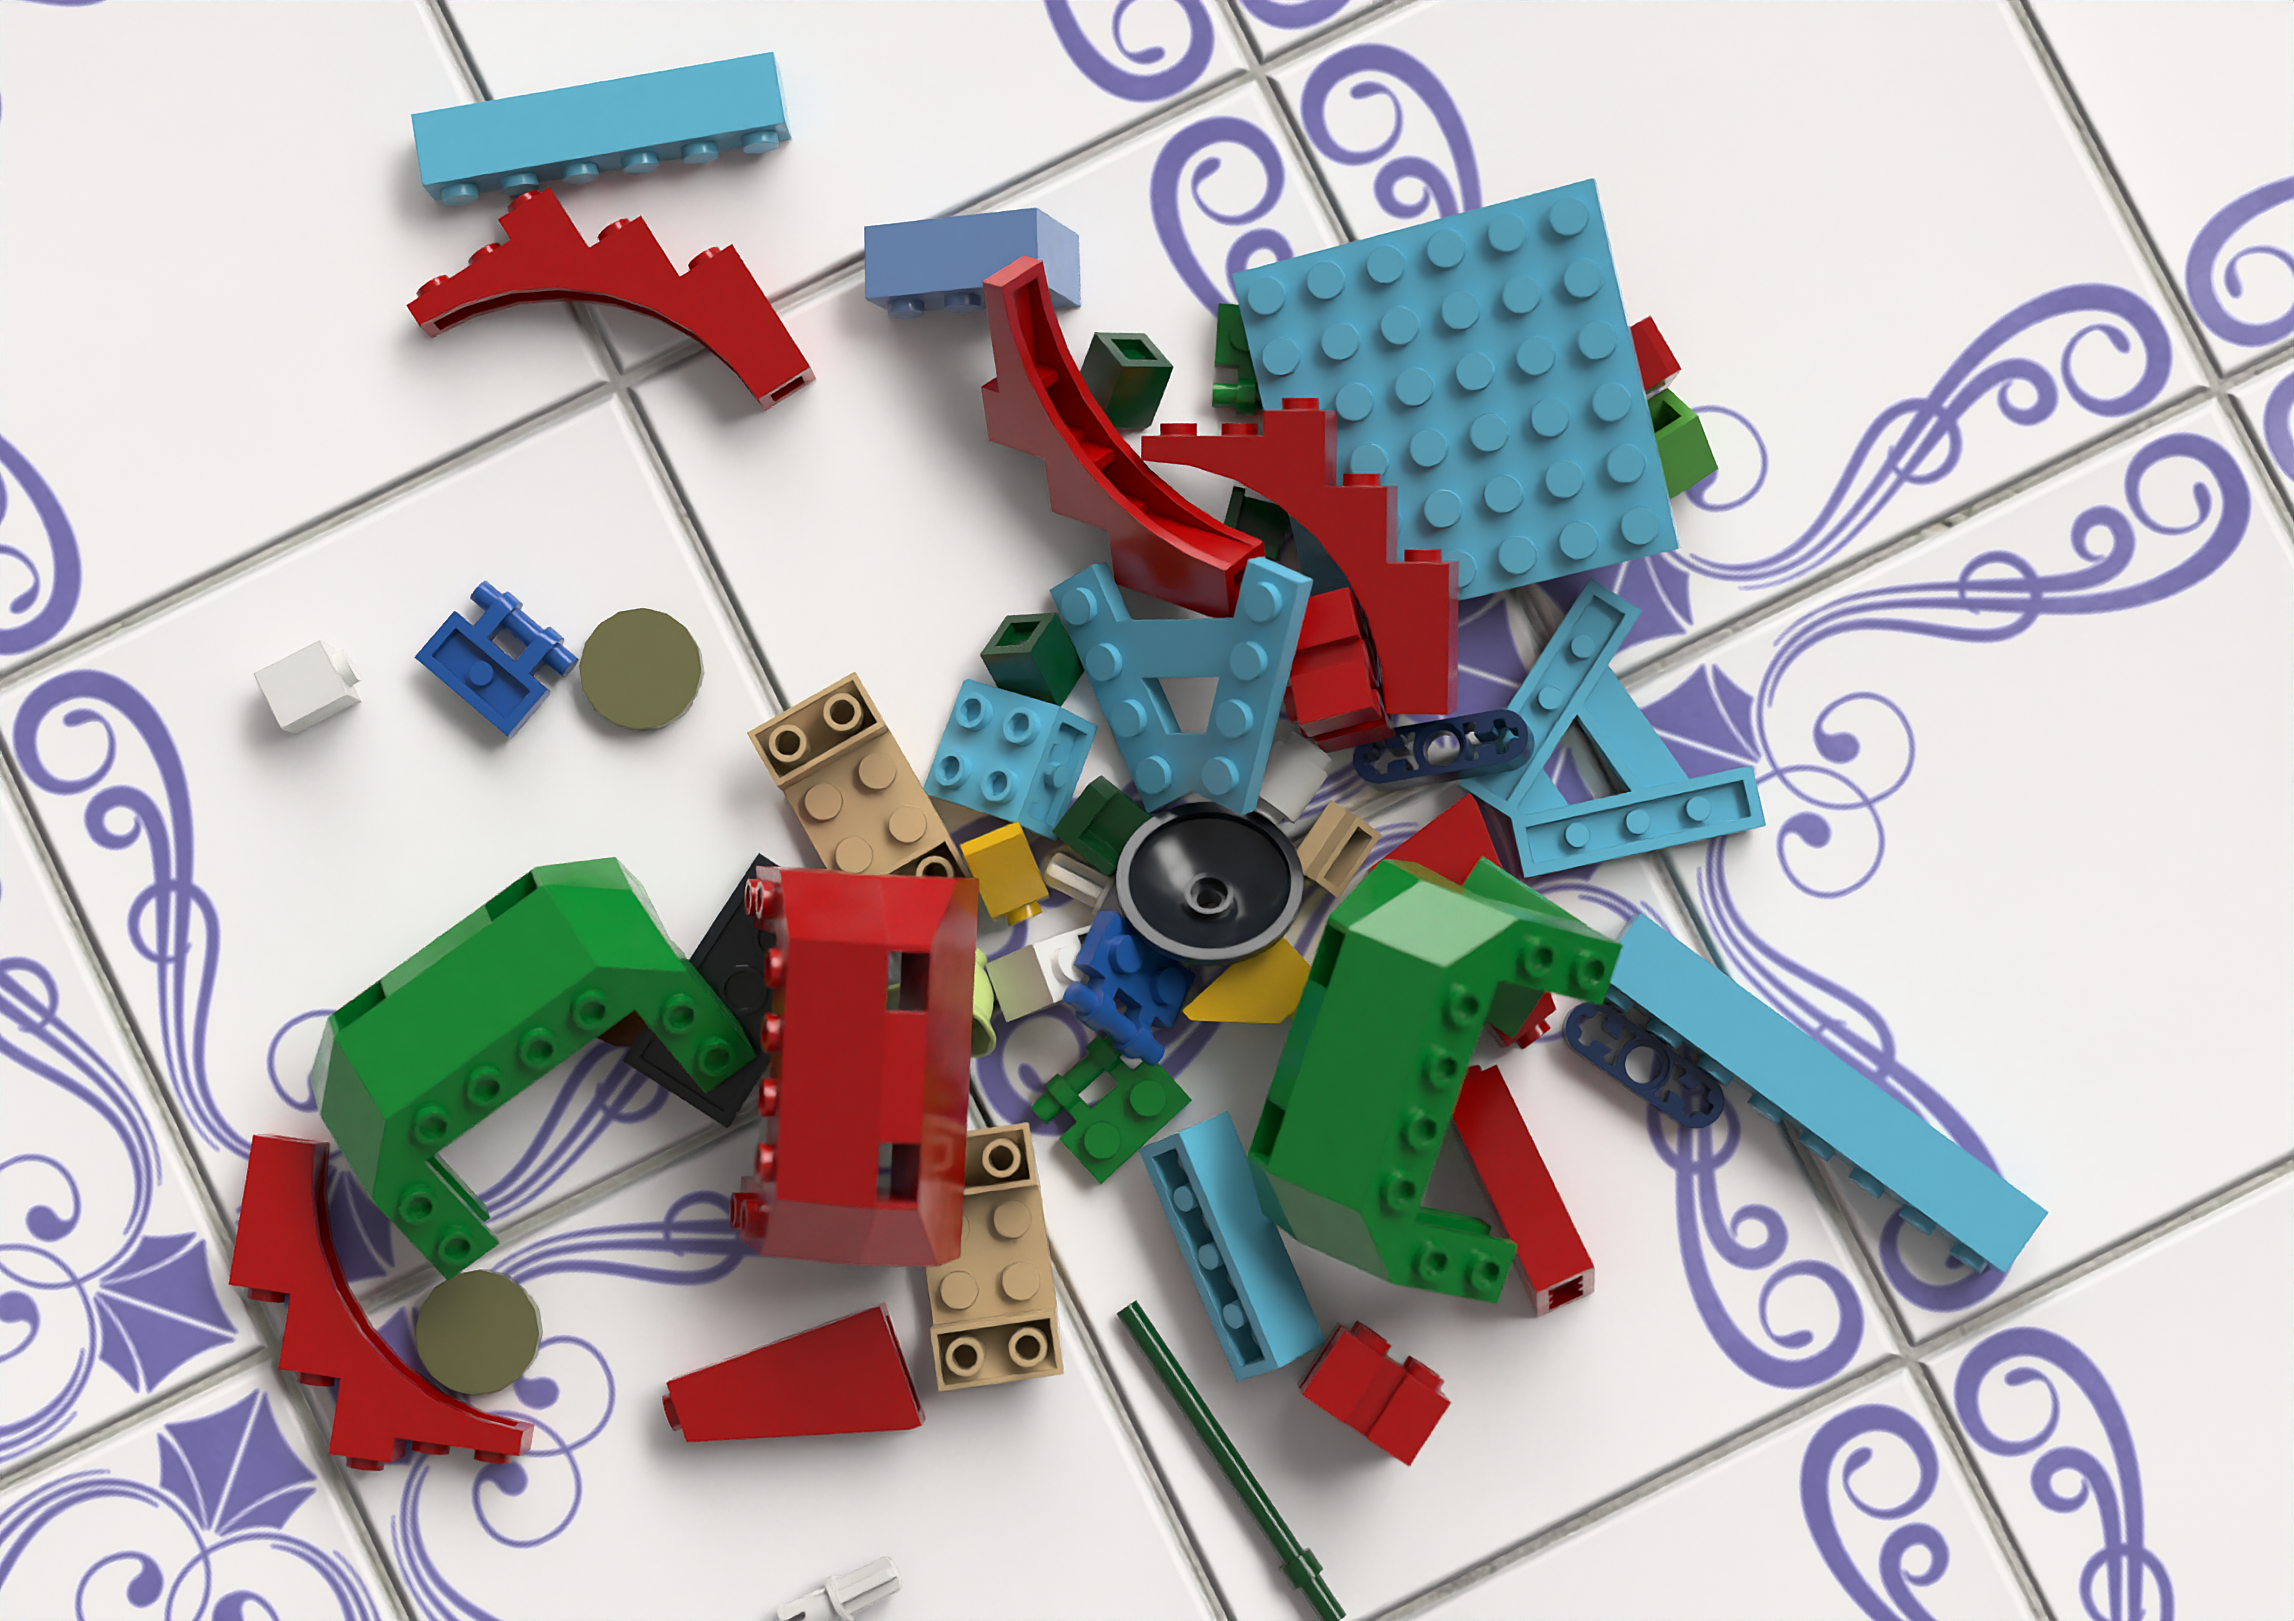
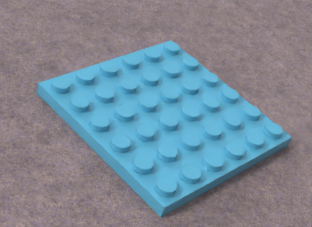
(1480, 378)

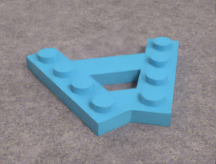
(1246, 652)
(1660, 801)

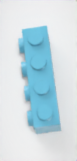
(1236, 1252)

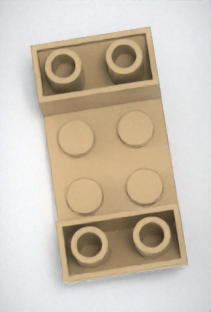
(855, 786)
(998, 1300)

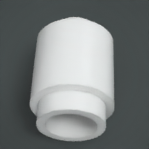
(1291, 778)

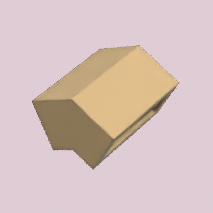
(1336, 849)

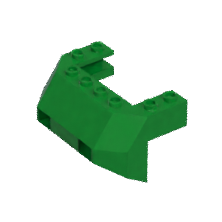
(491, 1016)
(1382, 1065)

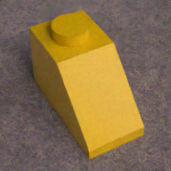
(1006, 874)
(1255, 990)

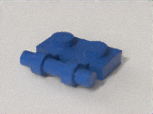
(483, 672)
(1138, 977)

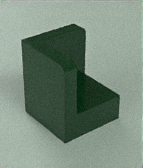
(1126, 377)
(1258, 519)
(1033, 657)
(1101, 824)

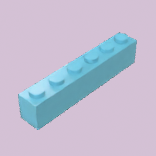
(602, 128)

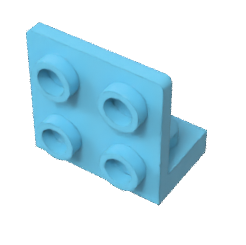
(1010, 757)

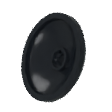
(1214, 857)

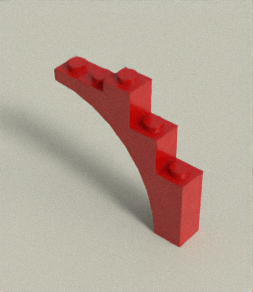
(628, 270)
(1092, 473)
(1406, 601)
(381, 1401)

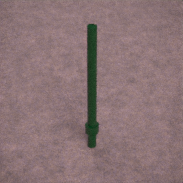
(1298, 1564)

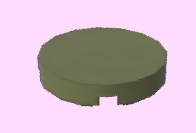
(641, 669)
(478, 1332)

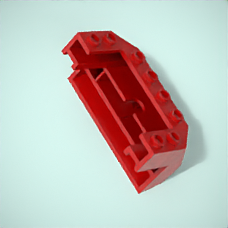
(859, 1073)

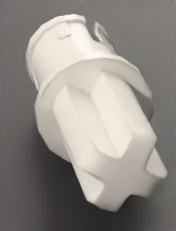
(1082, 882)
(846, 1595)

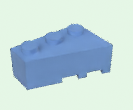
(947, 258)

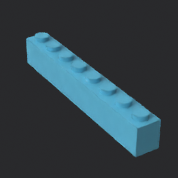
(1822, 1097)

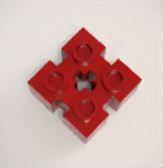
(1337, 676)
(1374, 1393)

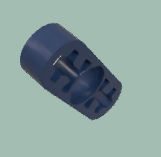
(1485, 728)
(1689, 1078)

